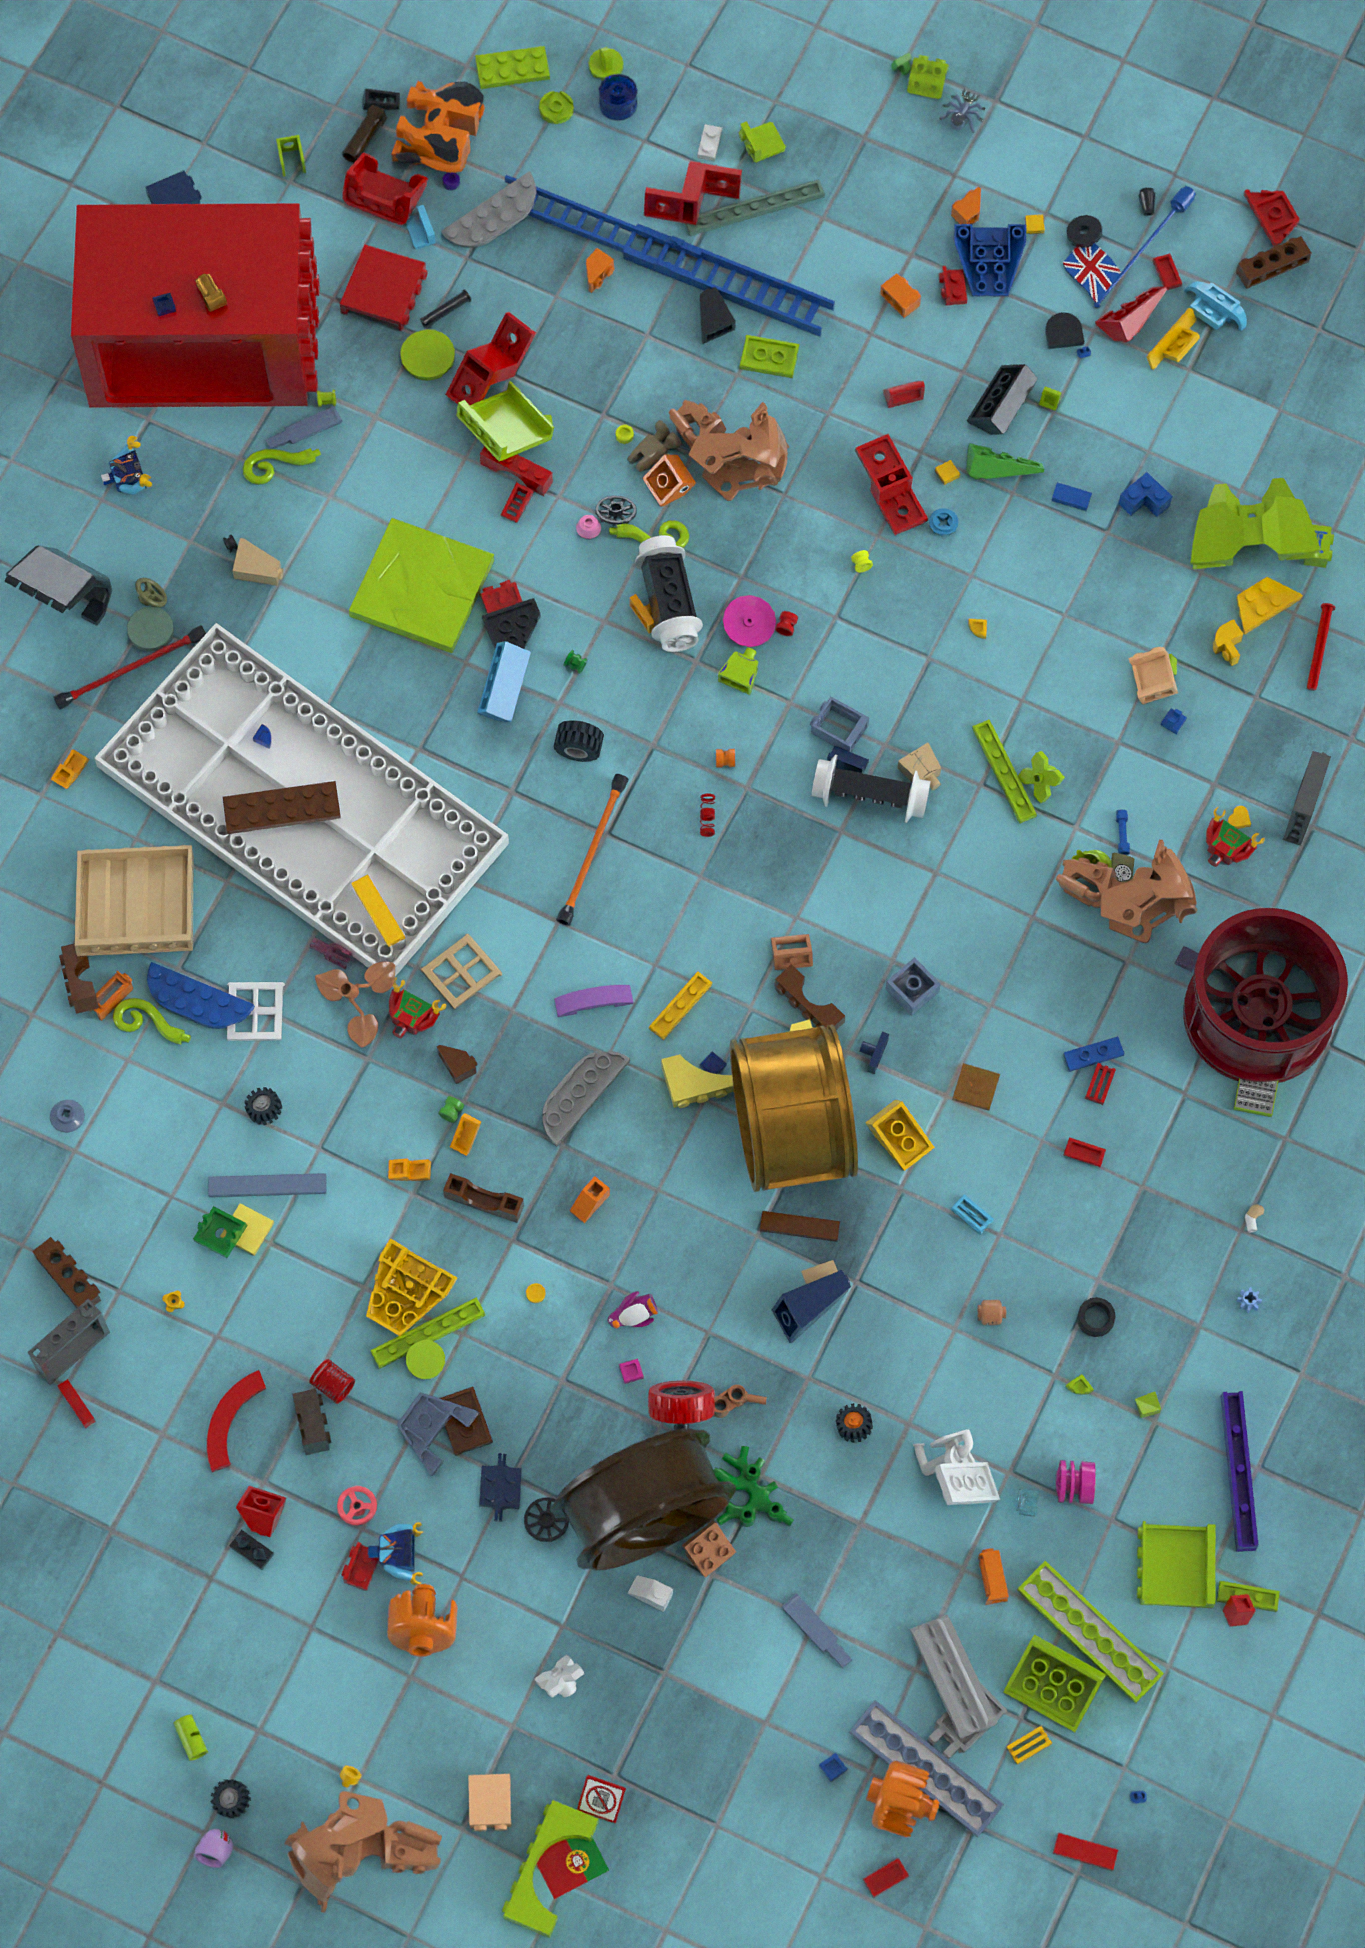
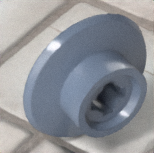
(70, 1123)

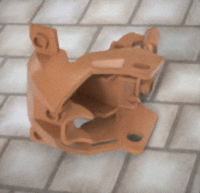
(733, 454)
(1134, 902)
(336, 1849)

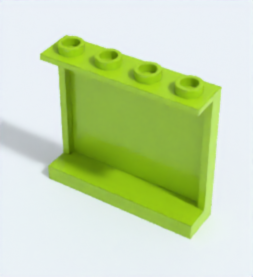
(506, 423)
(1177, 1565)

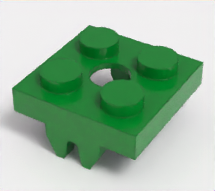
(211, 1223)

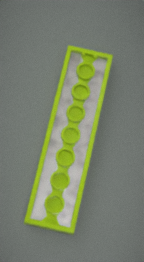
(1090, 1632)

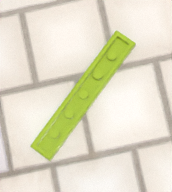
(1004, 771)
(431, 1330)

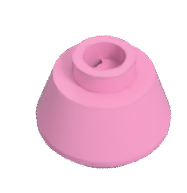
(588, 527)

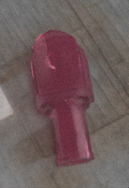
(329, 952)

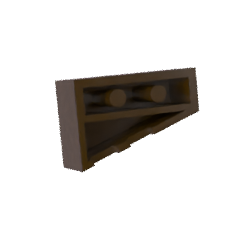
(311, 1421)

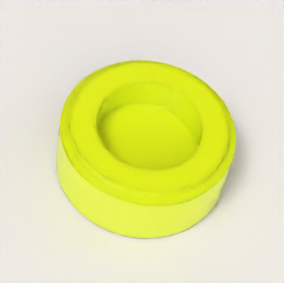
(624, 434)

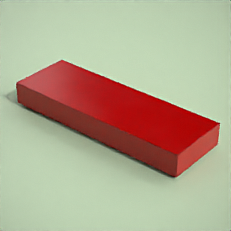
(1085, 1851)

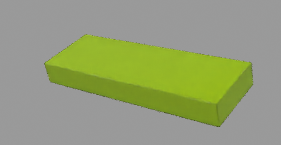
(1261, 1598)

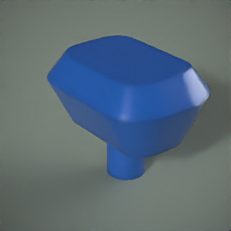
(1083, 352)
(1138, 1796)

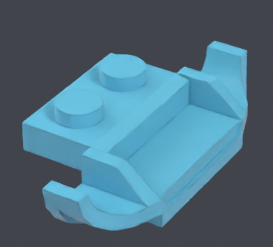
(1215, 305)

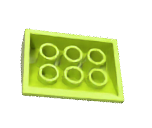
(1054, 1683)

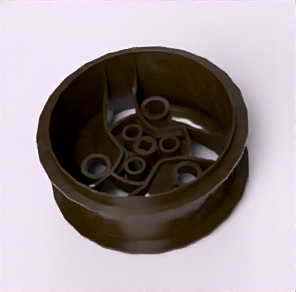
(643, 1499)

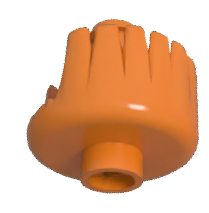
(414, 1624)
(900, 1799)

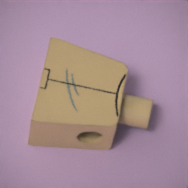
(924, 762)

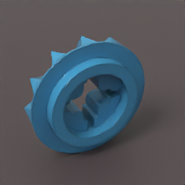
(943, 514)

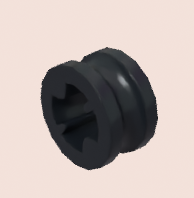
(230, 543)

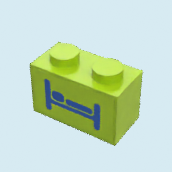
(1325, 539)

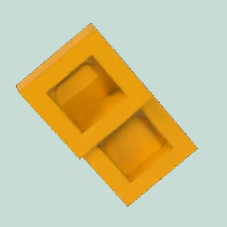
(70, 770)
(409, 1170)

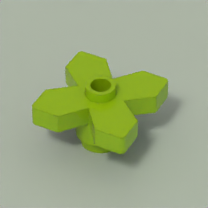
(1041, 776)

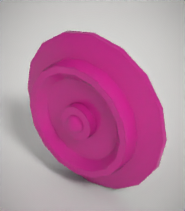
(749, 621)

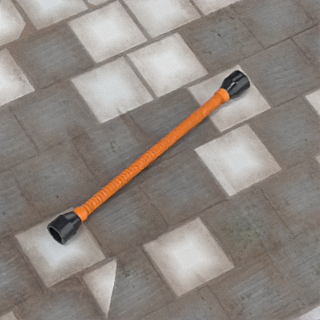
(566, 914)

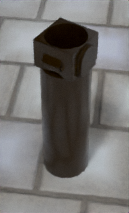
(364, 134)

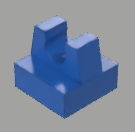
(1173, 720)

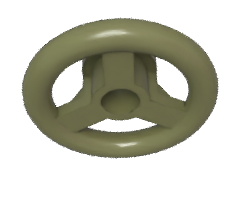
(149, 595)

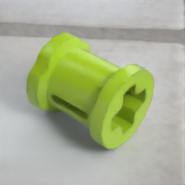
(326, 398)

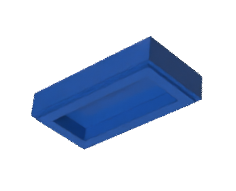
(1071, 496)

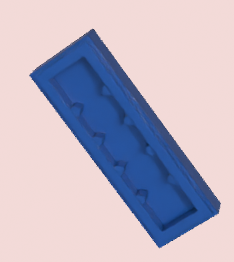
(1093, 1054)

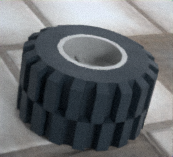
(578, 741)

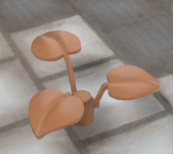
(335, 985)

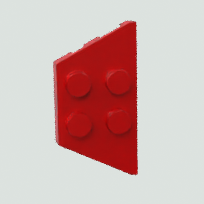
(1273, 213)

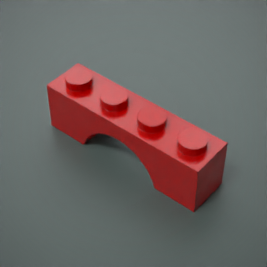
(530, 473)

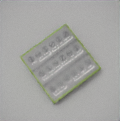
(1256, 1097)

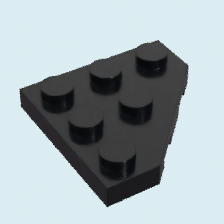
(513, 623)

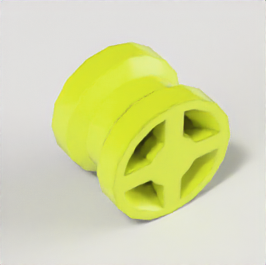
(861, 561)

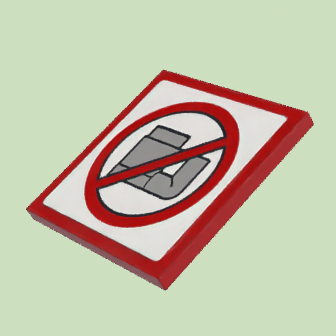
(601, 1798)

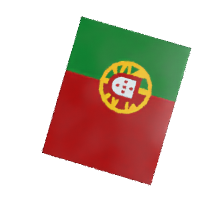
(570, 1865)

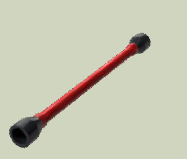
(65, 698)

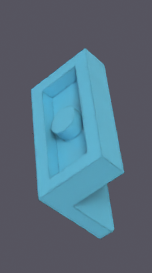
(420, 229)

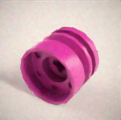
(1076, 1482)

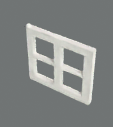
(276, 1011)

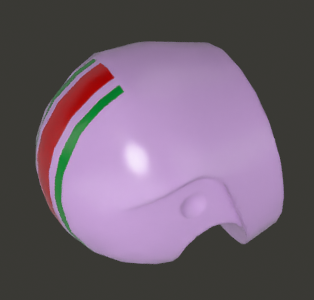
(215, 1844)

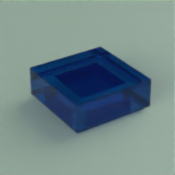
(164, 304)
(713, 1064)

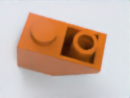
(967, 209)
(598, 267)
(590, 1199)

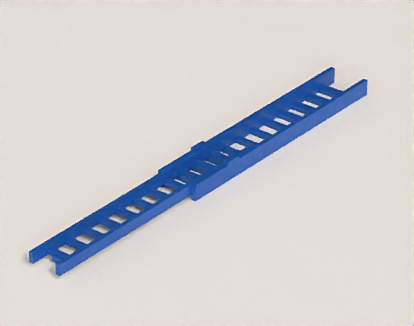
(680, 274)

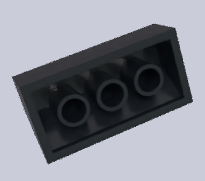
(1002, 398)

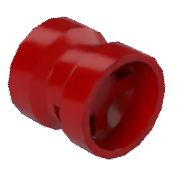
(786, 624)

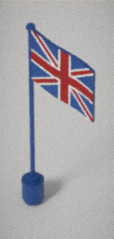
(1098, 272)

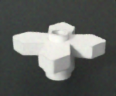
(561, 1678)

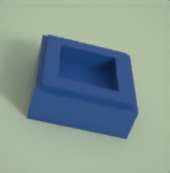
(833, 1767)

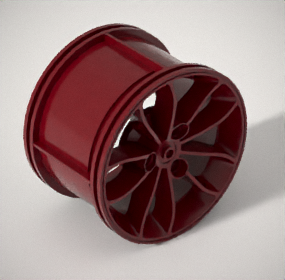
(1300, 944)

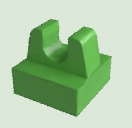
(902, 64)

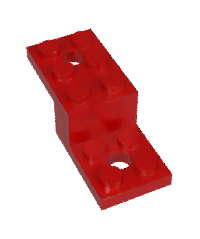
(891, 484)

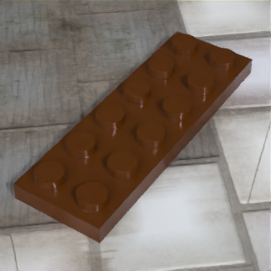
(281, 807)

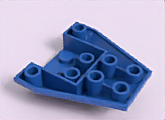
(990, 256)

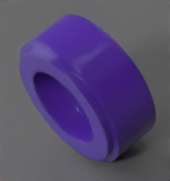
(451, 181)

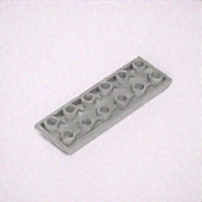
(953, 1676)

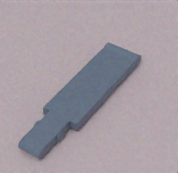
(306, 428)
(815, 1629)

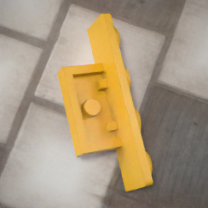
(1176, 341)

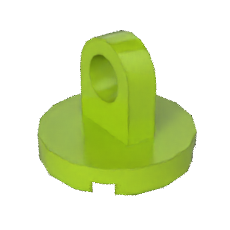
(605, 63)

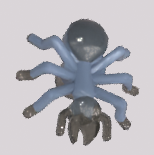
(961, 113)

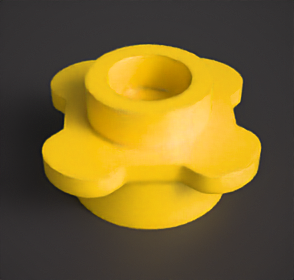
(176, 1295)

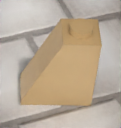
(256, 565)

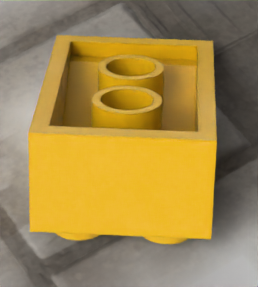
(900, 1134)

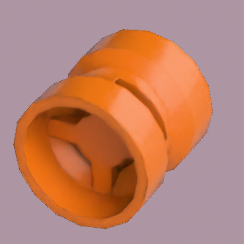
(725, 758)

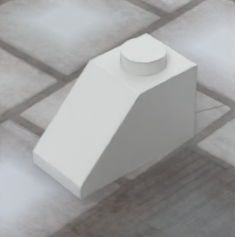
(651, 1592)

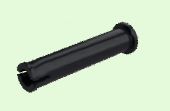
(446, 308)

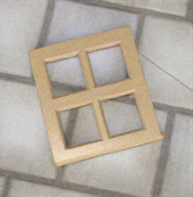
(461, 971)

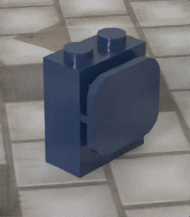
(174, 190)

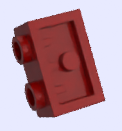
(953, 286)
(500, 597)
(360, 1568)

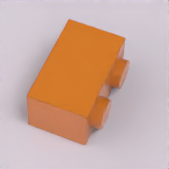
(900, 295)

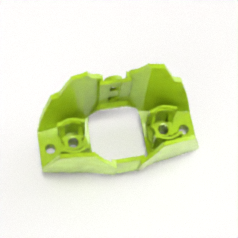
(1278, 523)

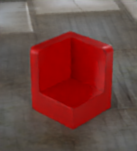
(1238, 1610)

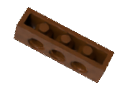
(1251, 276)
(50, 1249)

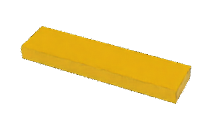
(378, 910)
(680, 1005)

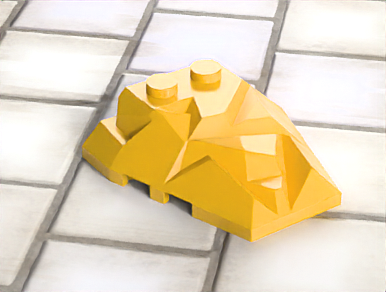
(405, 1288)

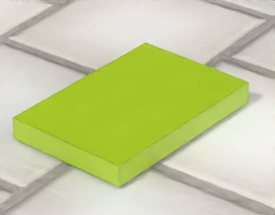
(769, 356)

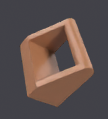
(797, 957)

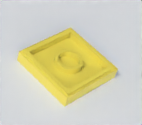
(256, 1231)

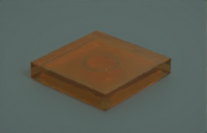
(976, 1087)

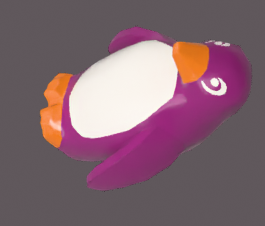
(634, 1311)

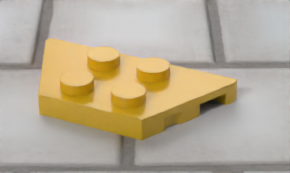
(1263, 602)

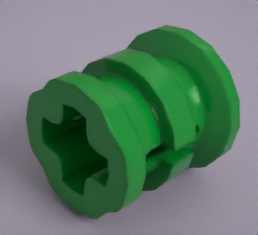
(575, 661)

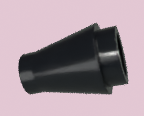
(1147, 200)

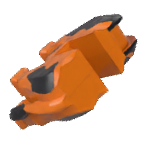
(449, 120)

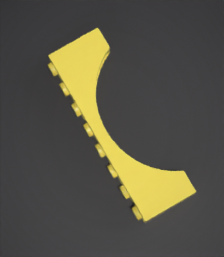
(691, 1084)

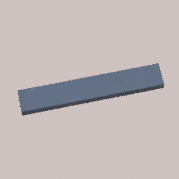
(267, 1185)

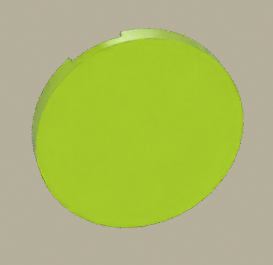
(427, 354)

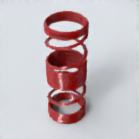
(707, 814)

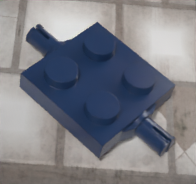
(500, 1487)

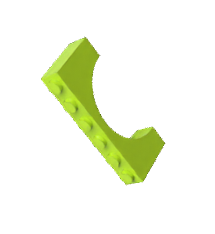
(559, 1824)

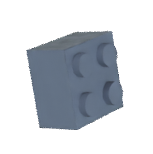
(913, 986)

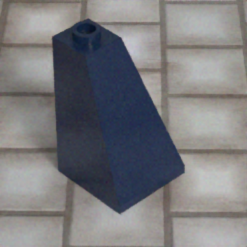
(806, 1304)

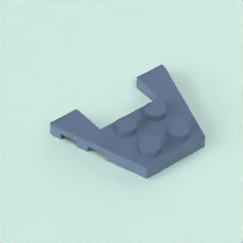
(425, 1421)

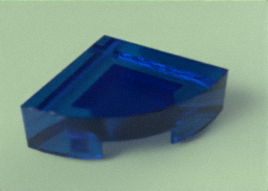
(263, 736)

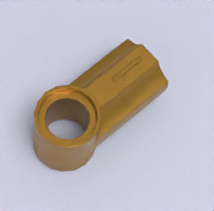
(211, 294)

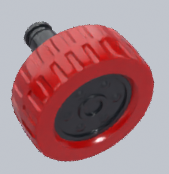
(681, 1402)

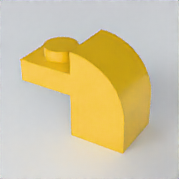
(1225, 639)

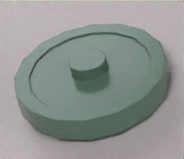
(150, 628)

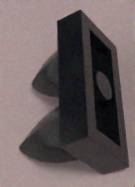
(251, 1549)

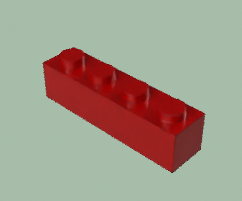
(76, 1403)

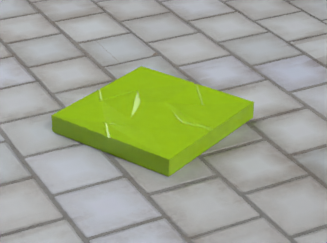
(421, 585)

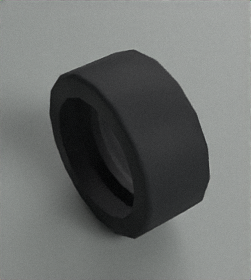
(1091, 1331)

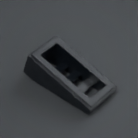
(379, 94)

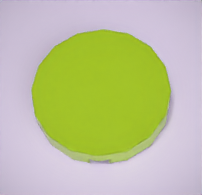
(556, 107)
(425, 1359)

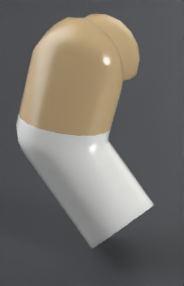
(1251, 1216)

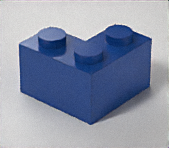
(1145, 492)

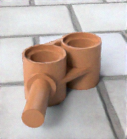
(731, 1403)

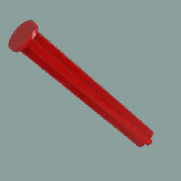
(1317, 658)

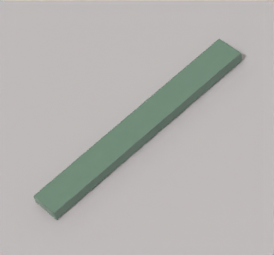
(757, 207)

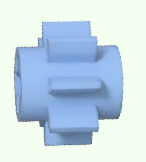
(1253, 1297)

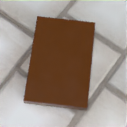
(463, 1437)

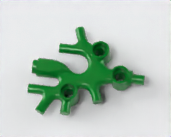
(758, 1495)

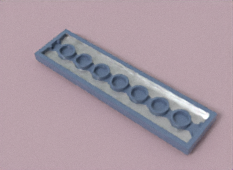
(947, 1783)

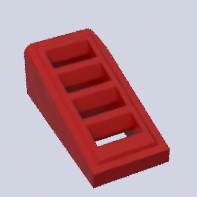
(517, 488)

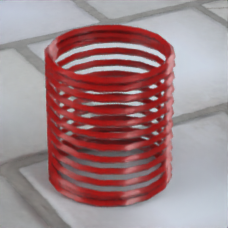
(330, 1382)

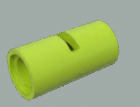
(190, 1737)

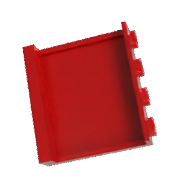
(384, 285)

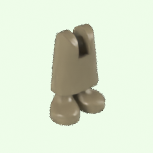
(652, 448)

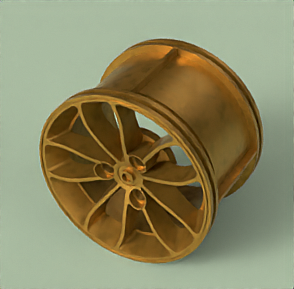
(794, 1108)

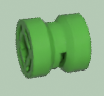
(451, 1109)

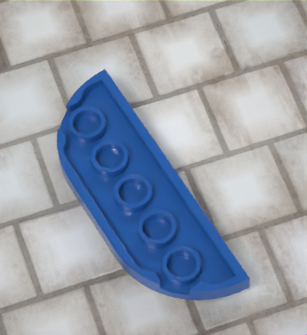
(195, 999)

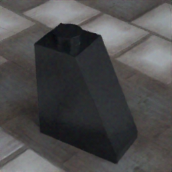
(714, 316)

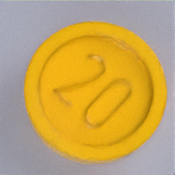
(535, 1293)

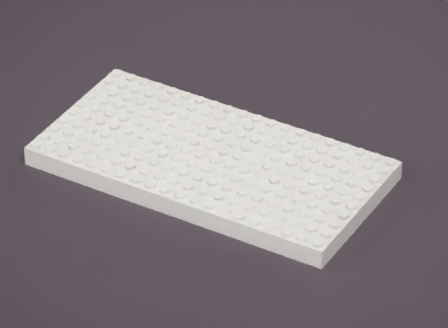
(395, 822)

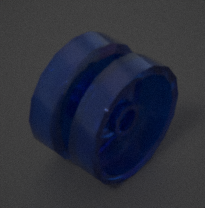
(618, 97)

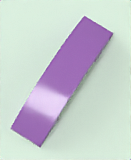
(593, 998)

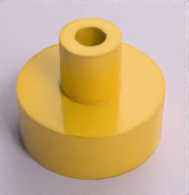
(350, 1776)

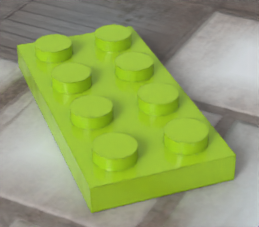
(512, 67)

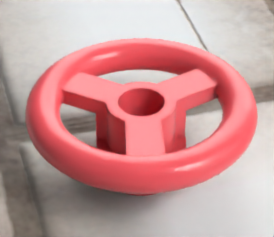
(357, 1512)

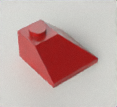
(261, 1510)

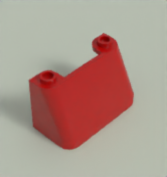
(381, 193)

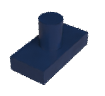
(875, 1051)

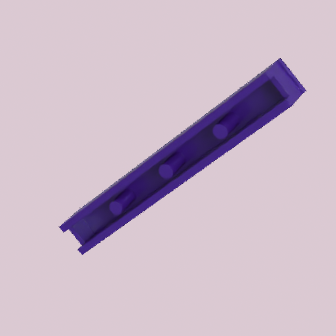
(1239, 1471)

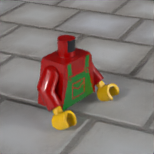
(1228, 842)
(411, 1012)

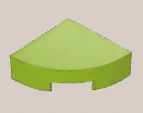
(1080, 1386)

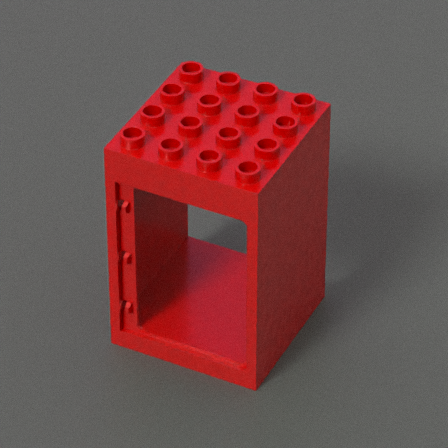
(237, 356)

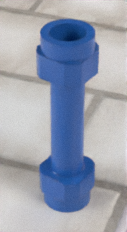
(1122, 818)

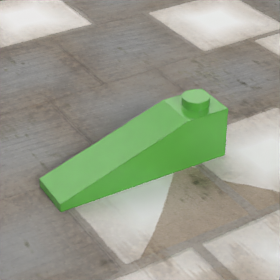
(987, 464)

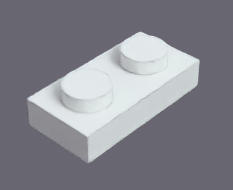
(709, 142)

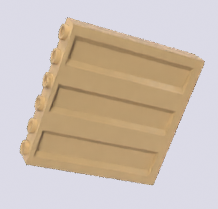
(134, 900)

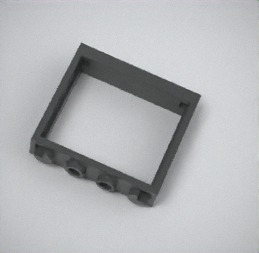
(1307, 797)
(69, 1342)

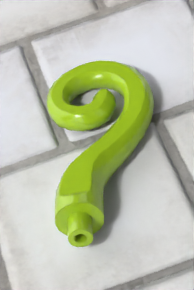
(299, 458)
(633, 532)
(168, 1032)

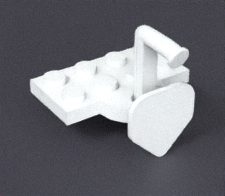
(957, 1472)

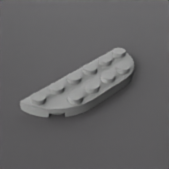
(494, 215)
(579, 1092)

